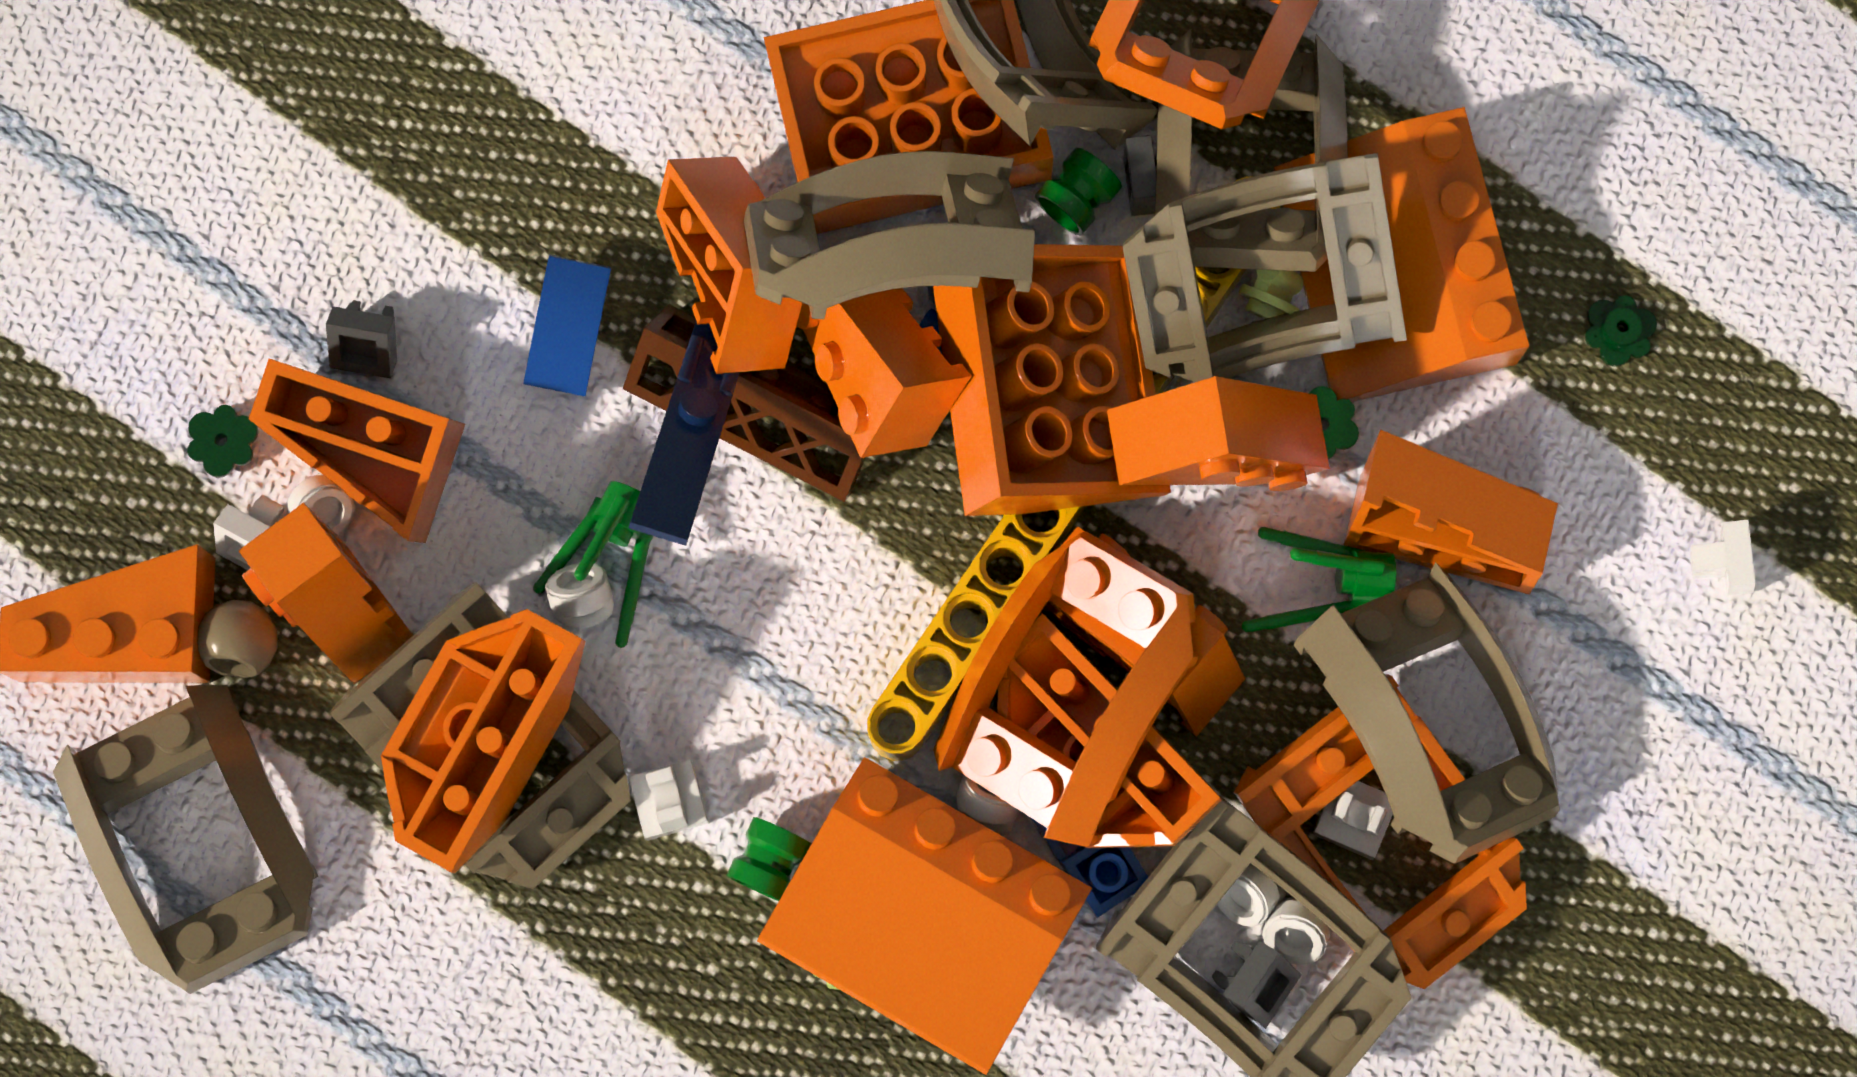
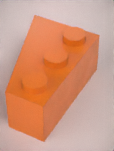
(704, 227)
(883, 371)
(1219, 436)
(365, 443)
(1449, 514)
(324, 590)
(114, 626)
(1200, 690)

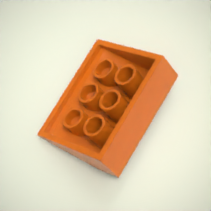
(894, 88)
(1447, 263)
(1041, 382)
(924, 915)

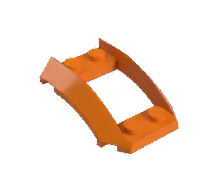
(1194, 86)
(1024, 769)
(1448, 920)

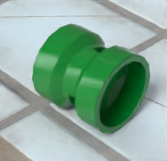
(1081, 187)
(768, 858)

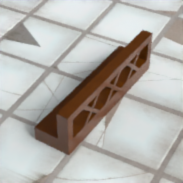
(784, 394)

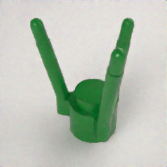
(610, 521)
(1358, 574)

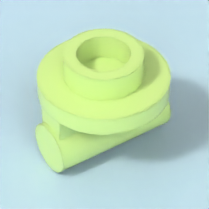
(1272, 293)

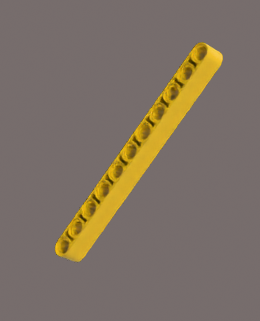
(980, 592)

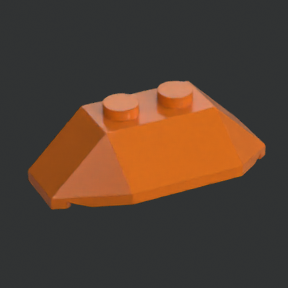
(1060, 699)
(477, 734)

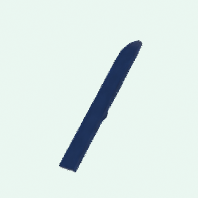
(685, 443)

